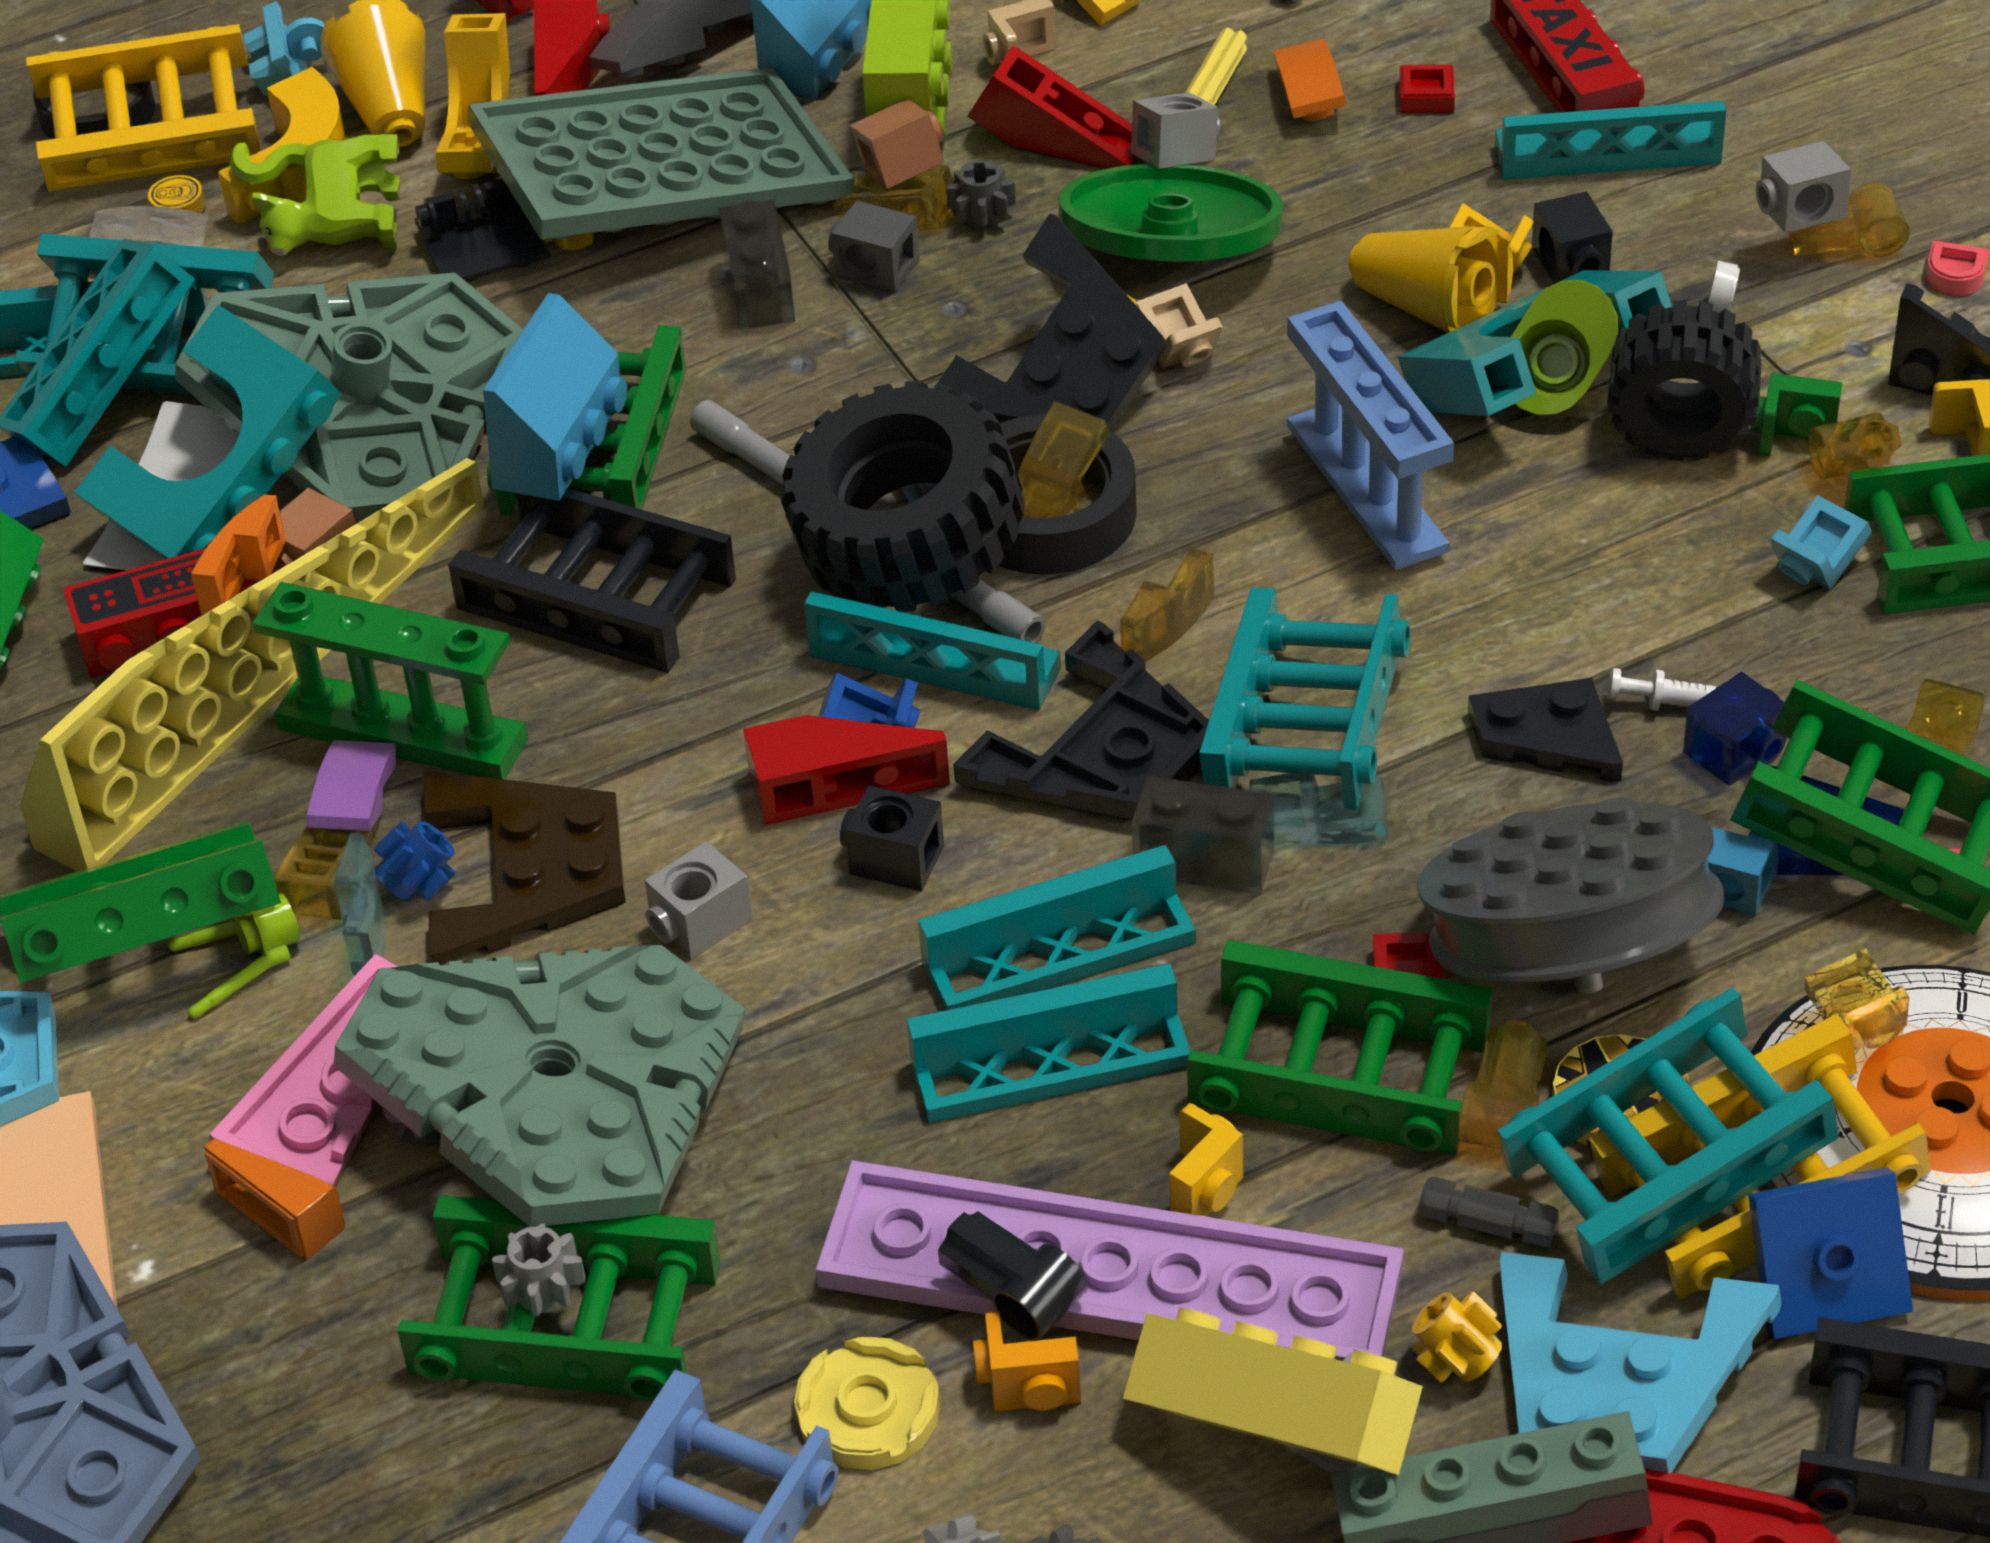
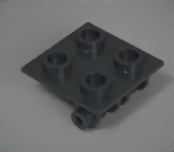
(478, 235)

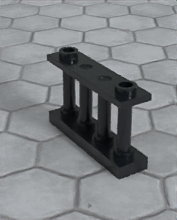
(584, 615)
(1924, 1373)

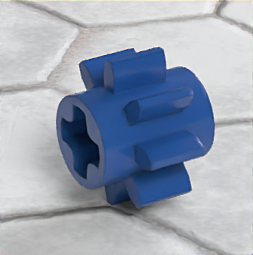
(414, 861)

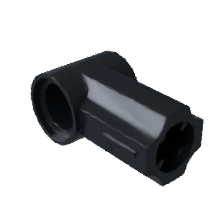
(1024, 1283)

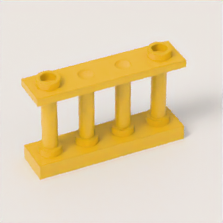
(148, 148)
(1816, 1053)

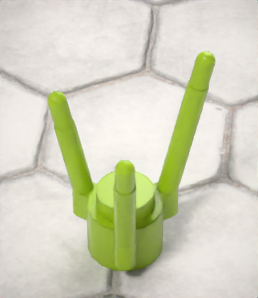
(262, 931)

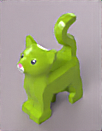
(334, 178)

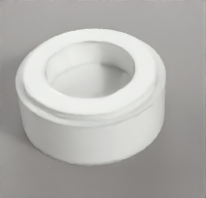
(1723, 286)

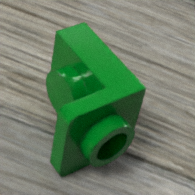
(1795, 407)

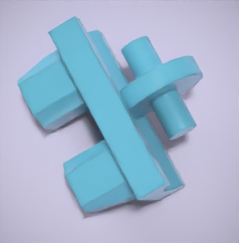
(281, 49)

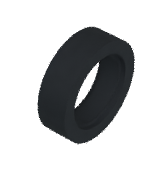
(1084, 536)

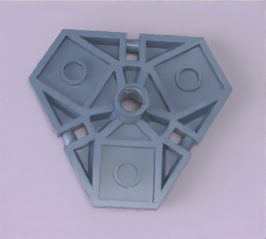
(86, 1448)

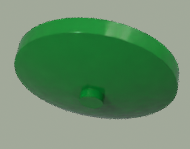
(1171, 212)

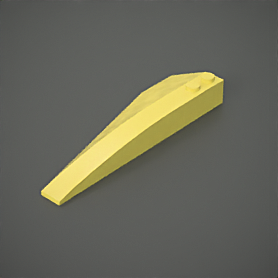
(206, 684)

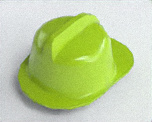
(1565, 343)

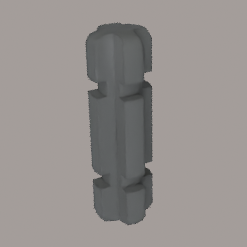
(1489, 1212)

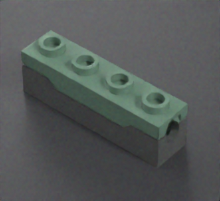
(1507, 1489)

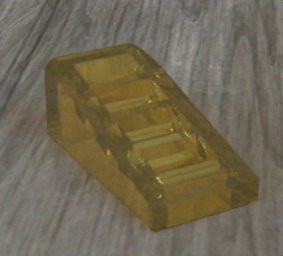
(918, 196)
(312, 893)

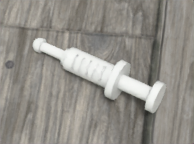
(1658, 689)

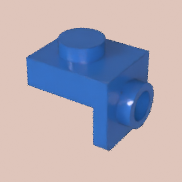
(857, 702)

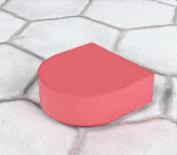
(1956, 268)

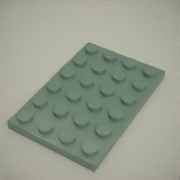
(657, 152)

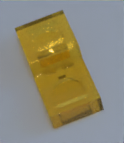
(1059, 460)
(1165, 613)

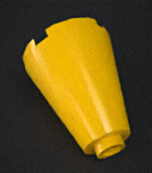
(380, 65)
(1436, 273)

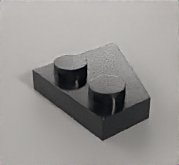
(1933, 347)
(1546, 727)

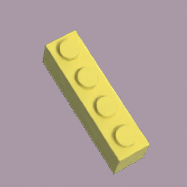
(1275, 1391)

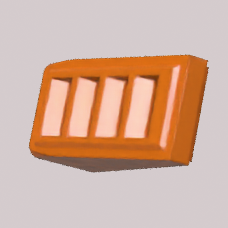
(280, 1199)

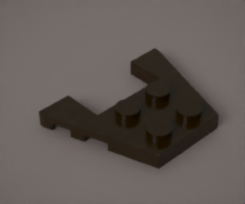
(551, 857)

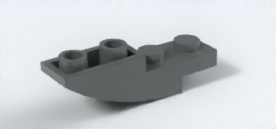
(663, 33)

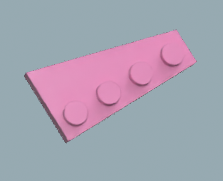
(303, 1105)

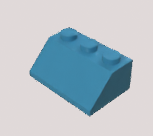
(808, 39)
(550, 402)

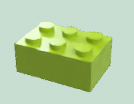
(908, 56)

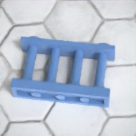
(1369, 434)
(680, 1425)

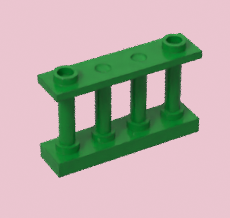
(642, 437)
(1931, 575)
(423, 729)
(1857, 841)
(136, 900)
(1350, 996)
(639, 1247)

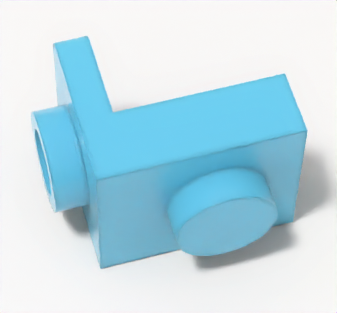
(1820, 544)

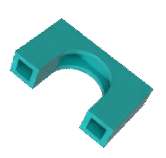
(1485, 368)
(281, 409)

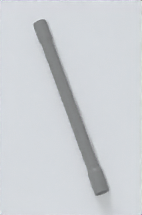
(735, 437)

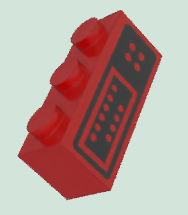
(133, 610)

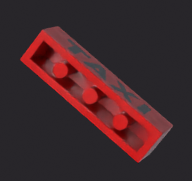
(1568, 54)

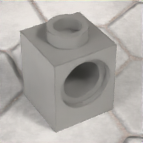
(1174, 130)
(1804, 186)
(697, 900)

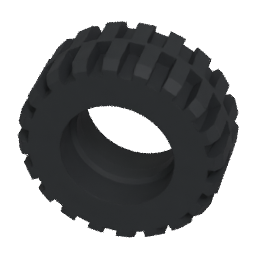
(891, 443)

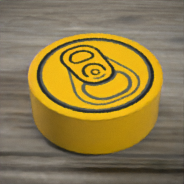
(178, 193)

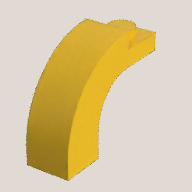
(476, 74)
(302, 113)

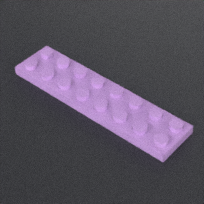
(1131, 1255)

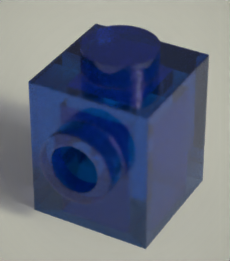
(1733, 728)

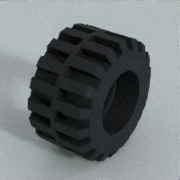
(1684, 345)

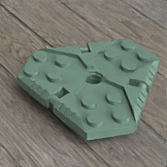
(408, 374)
(549, 1076)

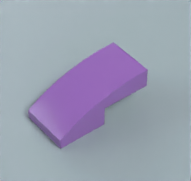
(351, 785)

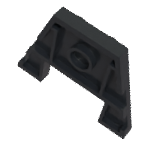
(1086, 354)
(1109, 749)

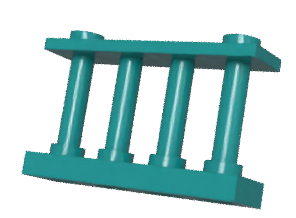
(80, 258)
(1254, 670)
(1701, 1185)

